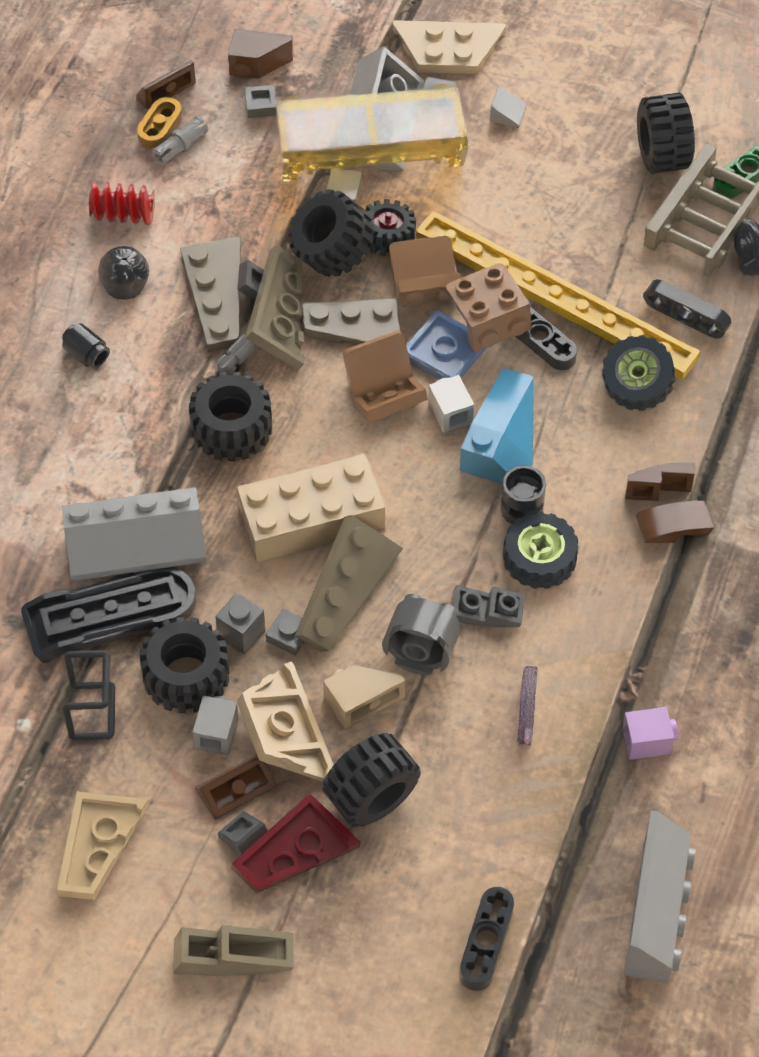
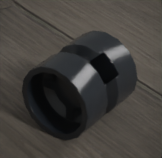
(522, 492)

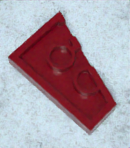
(294, 845)

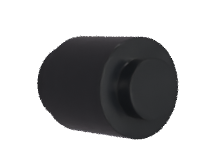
(85, 346)

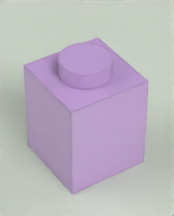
(649, 733)

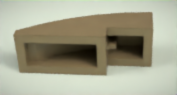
(232, 951)

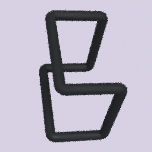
(108, 695)

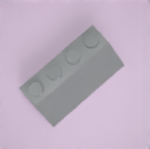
(384, 73)
(133, 534)
(658, 901)

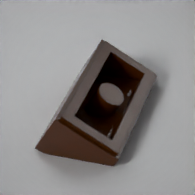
(167, 85)
(236, 786)

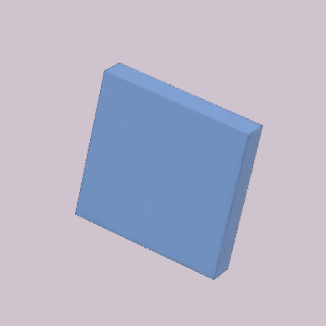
(442, 347)

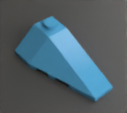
(501, 430)

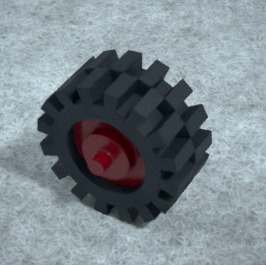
(390, 224)

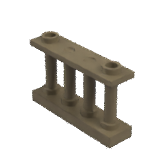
(690, 187)

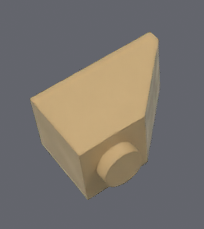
(361, 692)

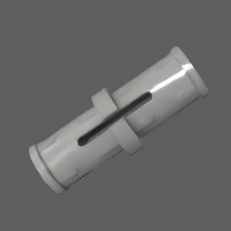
(180, 140)

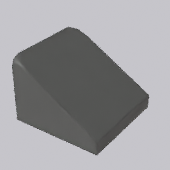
(242, 832)

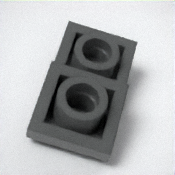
(489, 609)

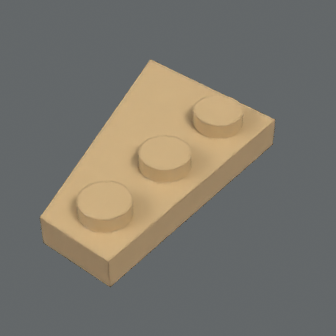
(95, 841)

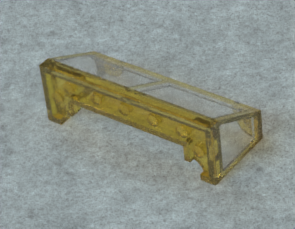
(371, 130)

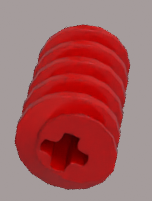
(121, 204)

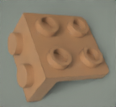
(422, 269)
(490, 306)
(382, 377)

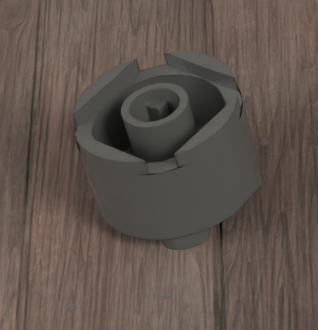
(422, 634)

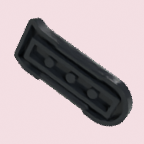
(106, 611)

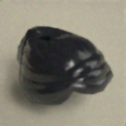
(747, 246)
(123, 272)

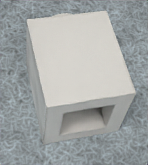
(451, 403)

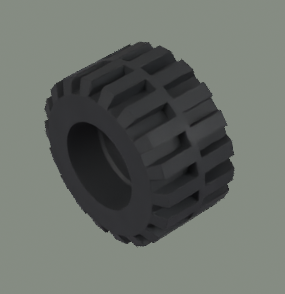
(665, 133)
(333, 251)
(228, 395)
(181, 641)
(371, 779)

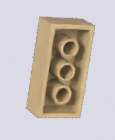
(309, 506)

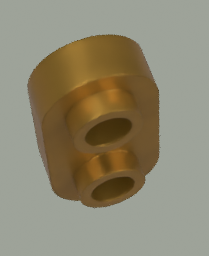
(155, 126)

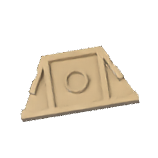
(448, 45)
(284, 725)

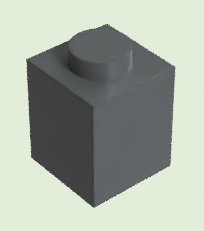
(240, 623)

